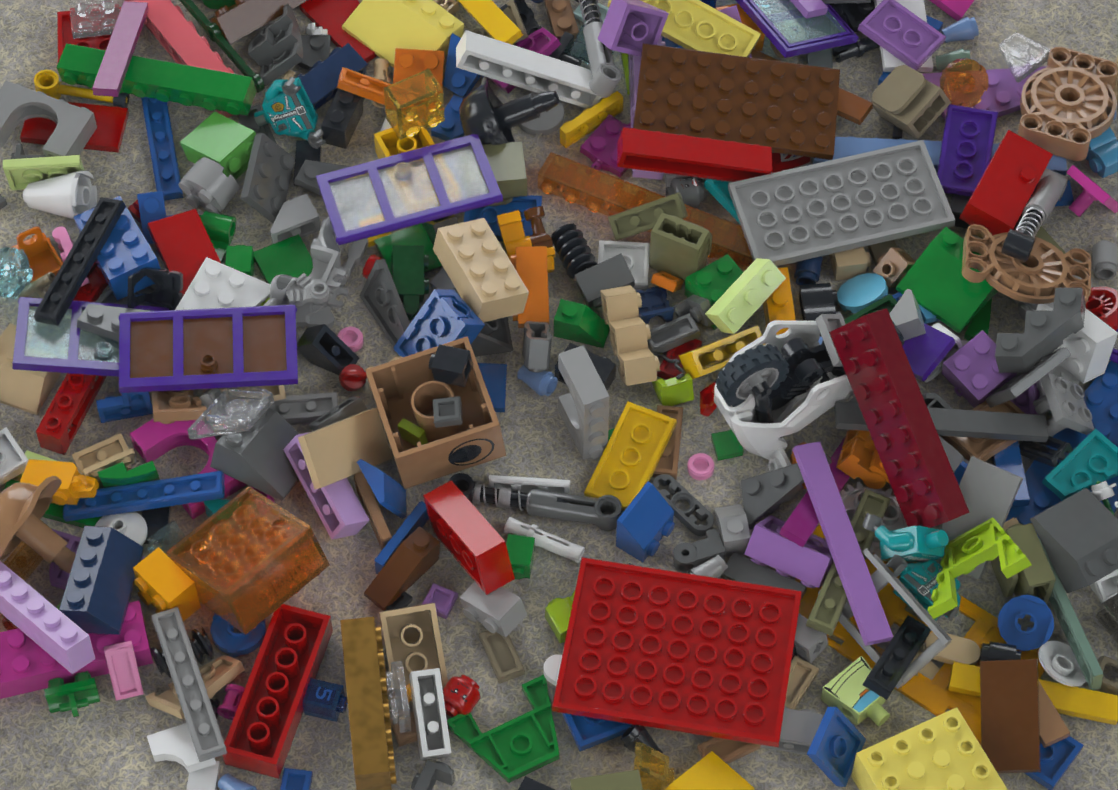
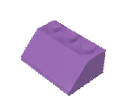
(789, 559)

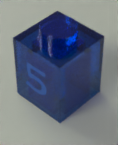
(324, 700)

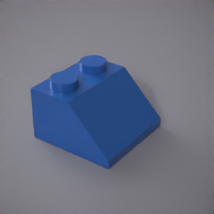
(644, 523)

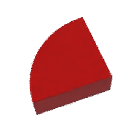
(707, 402)

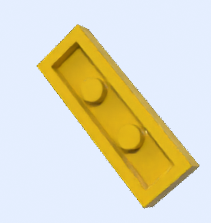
(590, 119)

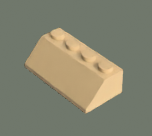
(23, 388)

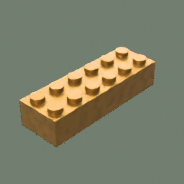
(368, 704)

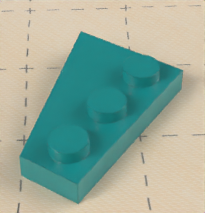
(1089, 462)

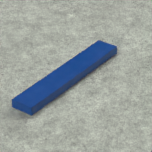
(162, 148)
(148, 496)

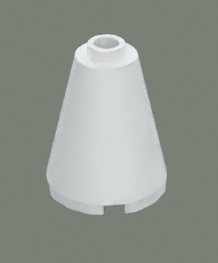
(63, 194)

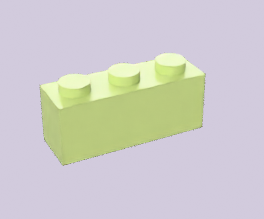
(745, 295)

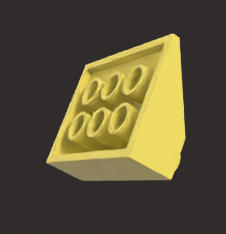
(402, 24)

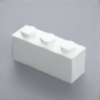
(430, 714)

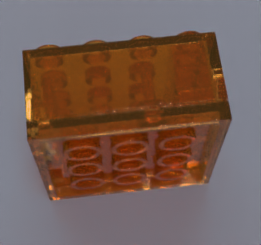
(249, 559)

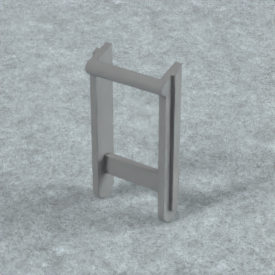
(880, 579)

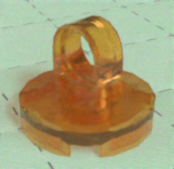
(964, 82)

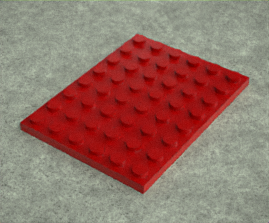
(678, 652)

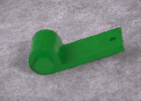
(220, 230)

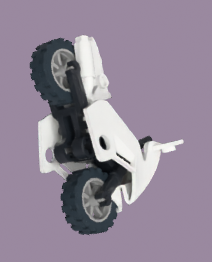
(779, 387)

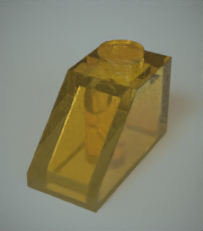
(653, 768)

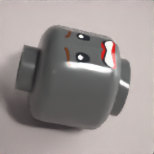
(690, 189)

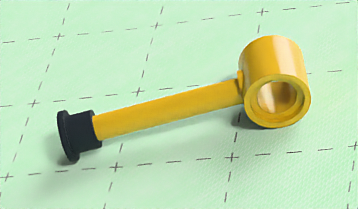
(48, 83)

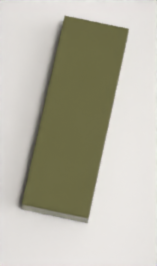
(645, 216)

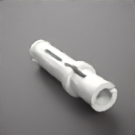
(545, 540)

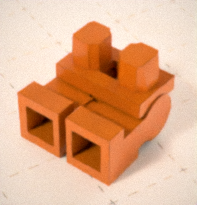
(862, 460)

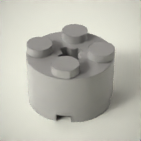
(208, 186)

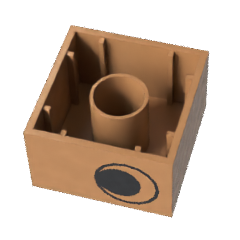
(407, 391)

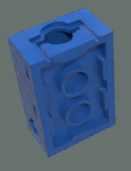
(439, 321)

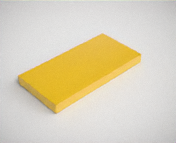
(631, 454)

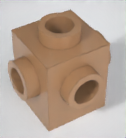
(894, 266)

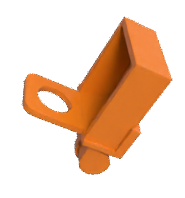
(40, 253)

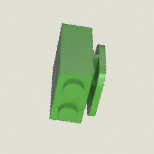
(222, 142)

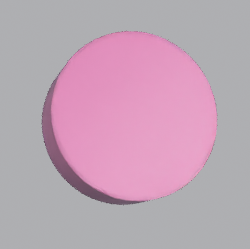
(352, 338)
(700, 466)

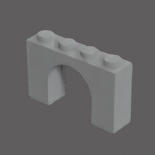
(73, 123)
(586, 406)

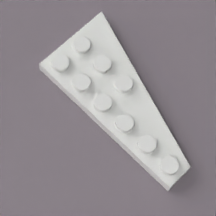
(223, 287)

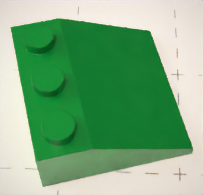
(939, 282)

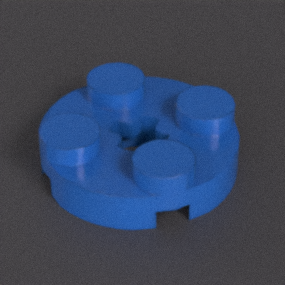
(1040, 615)
(236, 643)

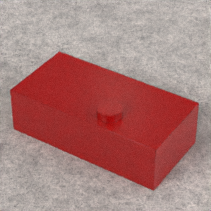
(1006, 184)
(469, 537)

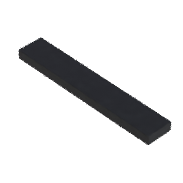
(79, 261)

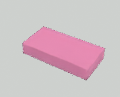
(123, 670)

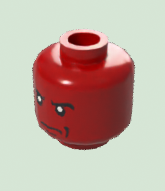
(460, 695)

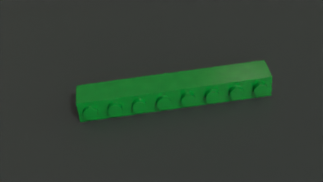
(164, 80)

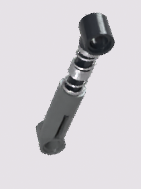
(545, 503)

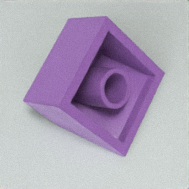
(630, 25)

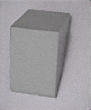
(908, 316)

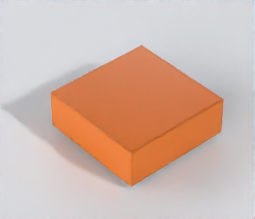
(667, 281)

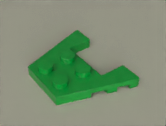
(518, 744)

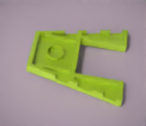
(968, 551)

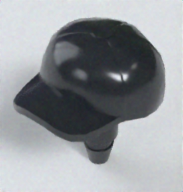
(492, 120)

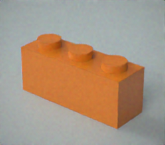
(533, 270)

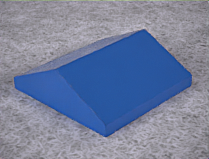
(386, 489)

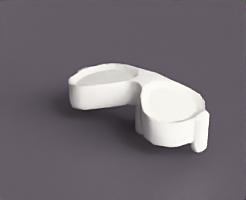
(312, 30)

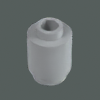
(1105, 259)

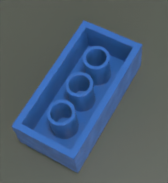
(123, 253)

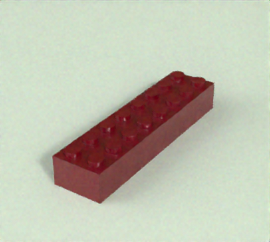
(899, 420)

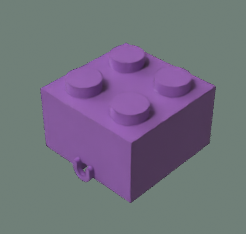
(975, 370)

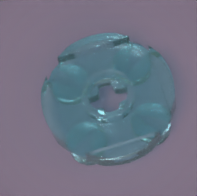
(13, 272)

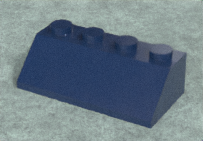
(101, 580)

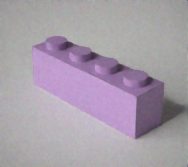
(334, 503)

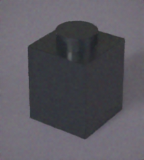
(451, 365)

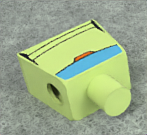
(853, 698)

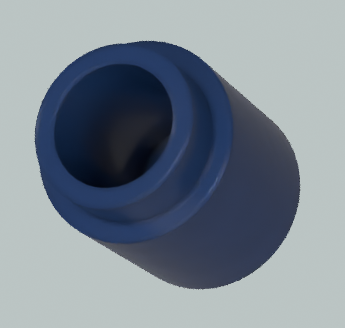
(808, 271)

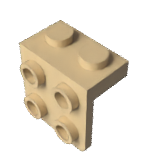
(104, 455)

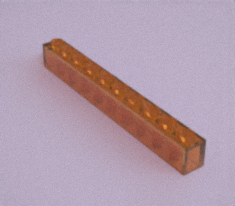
(613, 195)

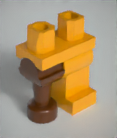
(514, 236)

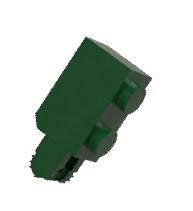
(408, 276)

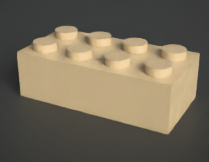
(480, 270)

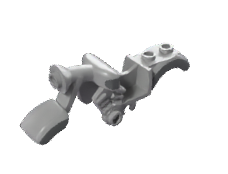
(318, 292)

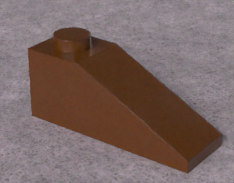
(404, 568)

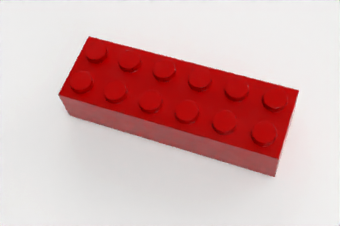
(276, 690)

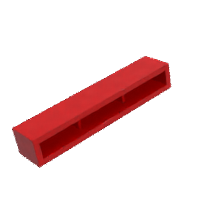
(692, 155)

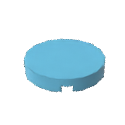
(861, 292)

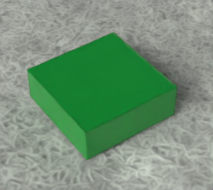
(726, 445)

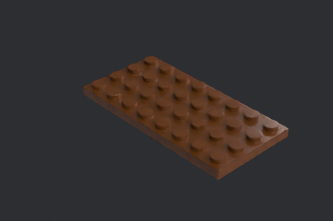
(738, 100)

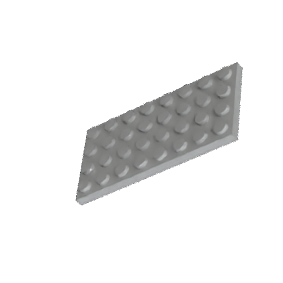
(841, 204)

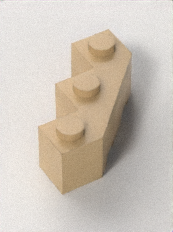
(629, 335)

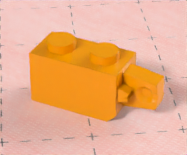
(73, 483)

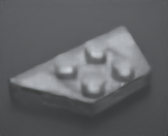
(232, 412)

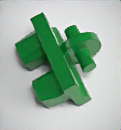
(73, 695)

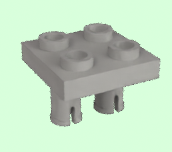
(1066, 404)

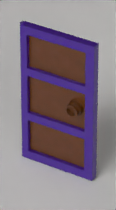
(207, 348)

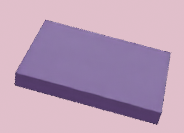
(902, 33)

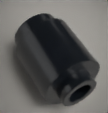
(998, 651)

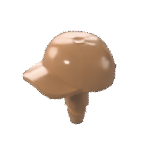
(20, 516)

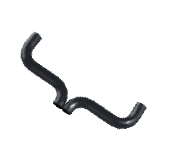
(675, 361)

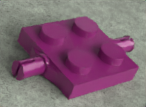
(602, 146)

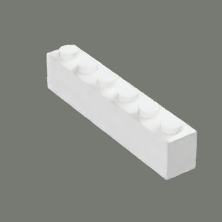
(525, 69)

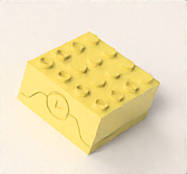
(928, 757)

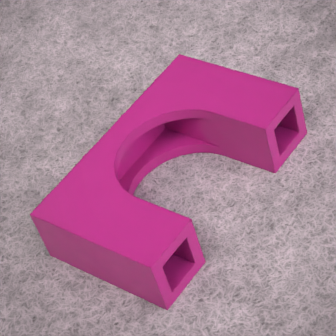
(156, 439)

